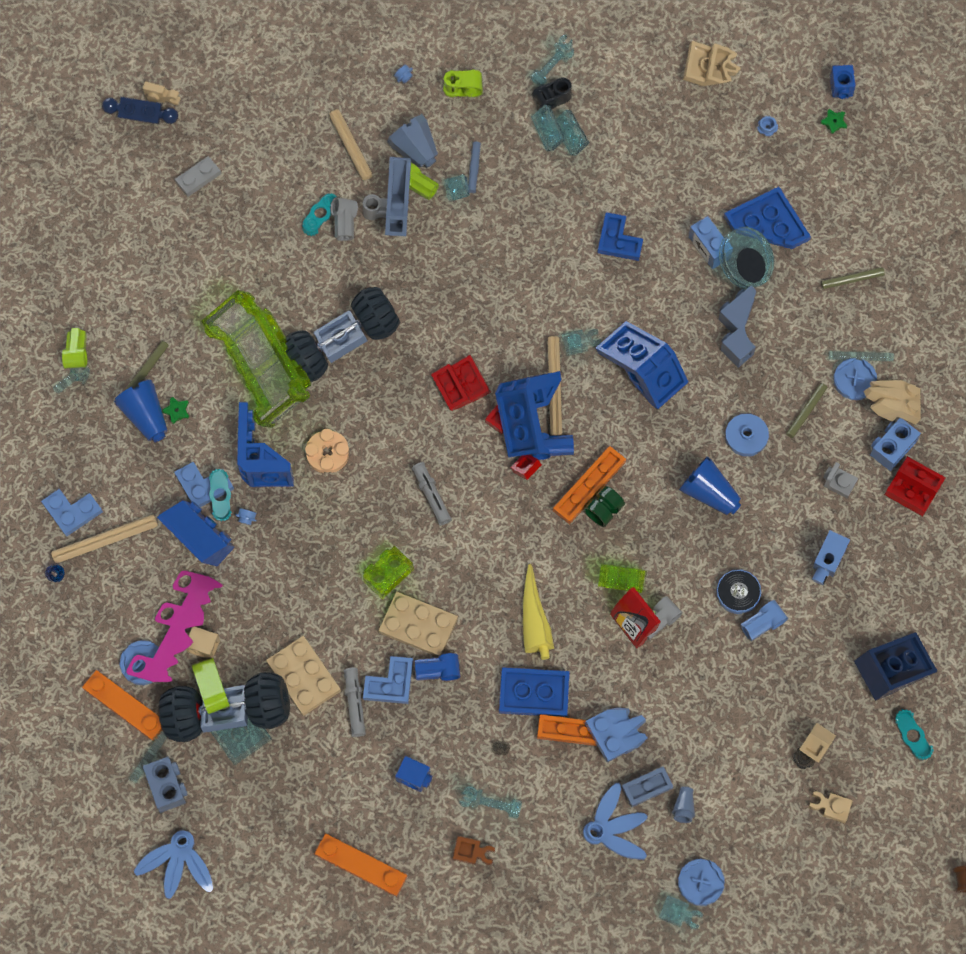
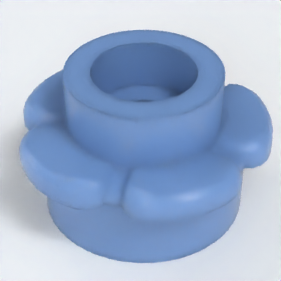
(403, 74)
(767, 121)
(246, 516)

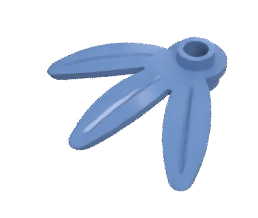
(606, 829)
(178, 854)

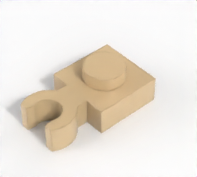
(158, 93)
(835, 806)

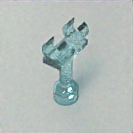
(539, 77)
(476, 798)

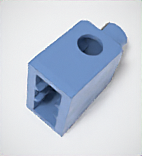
(832, 549)

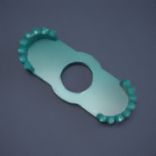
(311, 222)
(221, 509)
(905, 723)

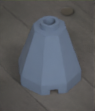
(415, 142)

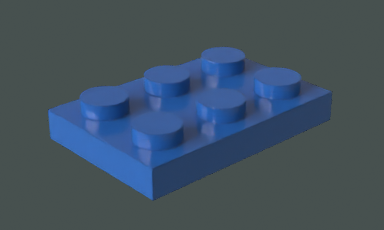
(534, 692)

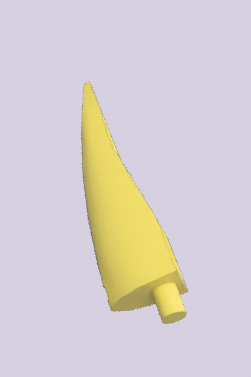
(536, 628)

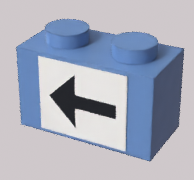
(707, 240)

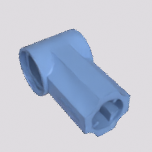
(768, 618)

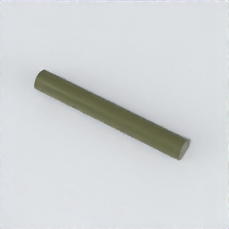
(852, 278)
(148, 365)
(806, 410)

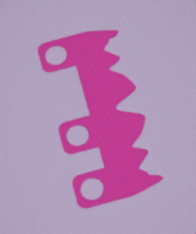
(176, 639)

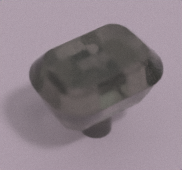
(500, 747)

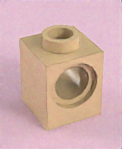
(204, 643)
(817, 742)

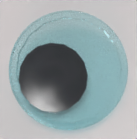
(746, 257)

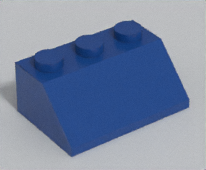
(197, 532)

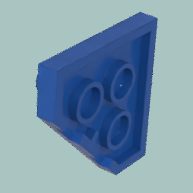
(772, 217)

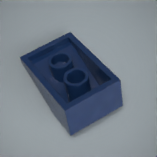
(895, 665)

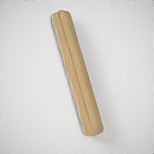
(350, 145)

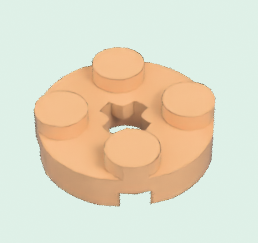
(327, 463)

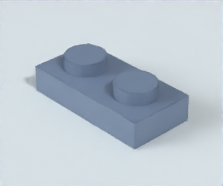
(647, 786)

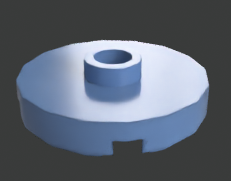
(743, 444)

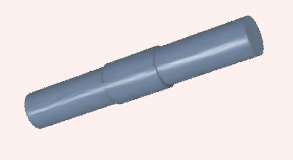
(474, 167)

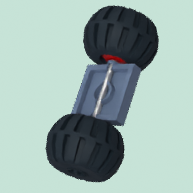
(343, 333)
(261, 699)

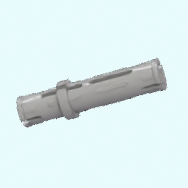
(427, 485)
(353, 693)

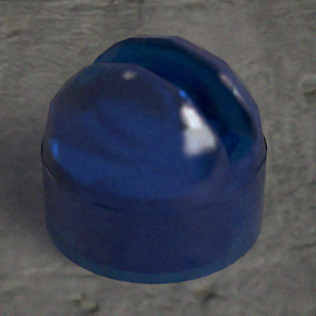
(58, 569)

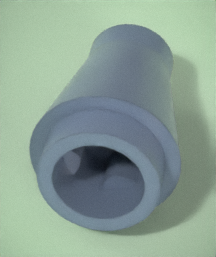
(684, 806)

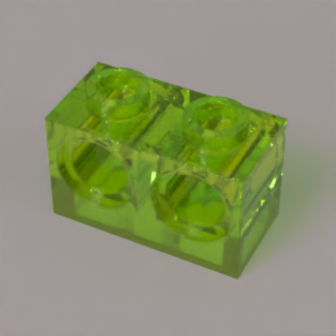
(392, 575)
(622, 578)

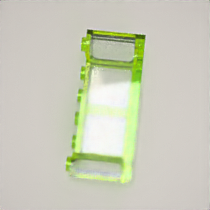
(259, 355)

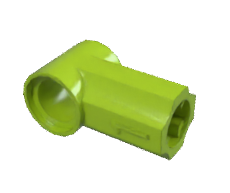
(422, 184)
(75, 353)

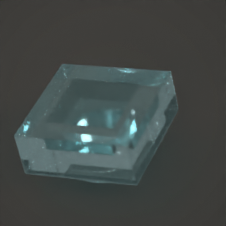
(457, 187)

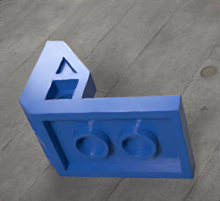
(647, 361)
(518, 411)
(266, 467)

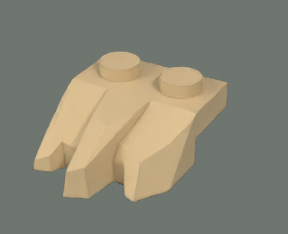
(709, 64)
(895, 400)

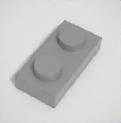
(198, 176)

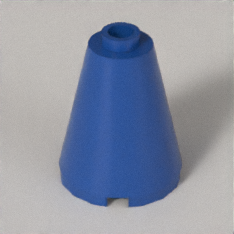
(143, 410)
(711, 488)

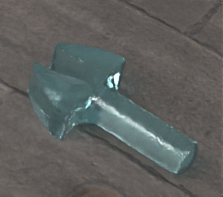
(72, 377)

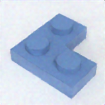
(197, 487)
(70, 516)
(395, 687)

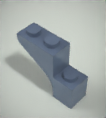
(398, 196)
(734, 317)

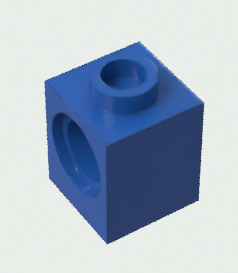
(844, 74)
(414, 774)

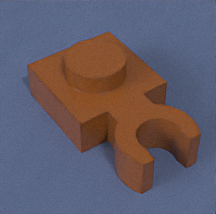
(469, 850)

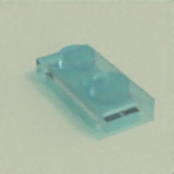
(548, 128)
(573, 133)

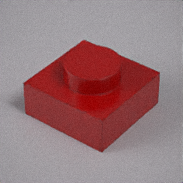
(494, 420)
(526, 466)

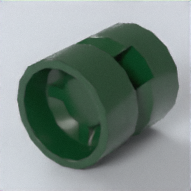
(602, 508)

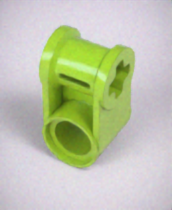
(464, 83)

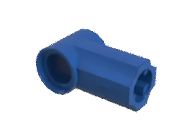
(556, 446)
(444, 667)

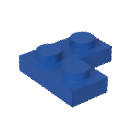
(614, 242)

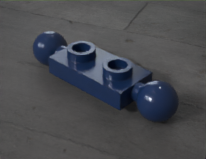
(140, 110)

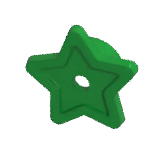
(834, 126)
(174, 404)

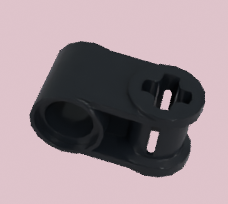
(551, 94)

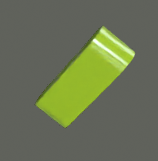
(210, 685)

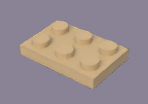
(418, 624)
(304, 674)

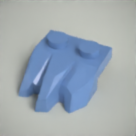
(615, 732)

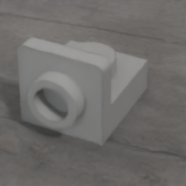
(839, 481)

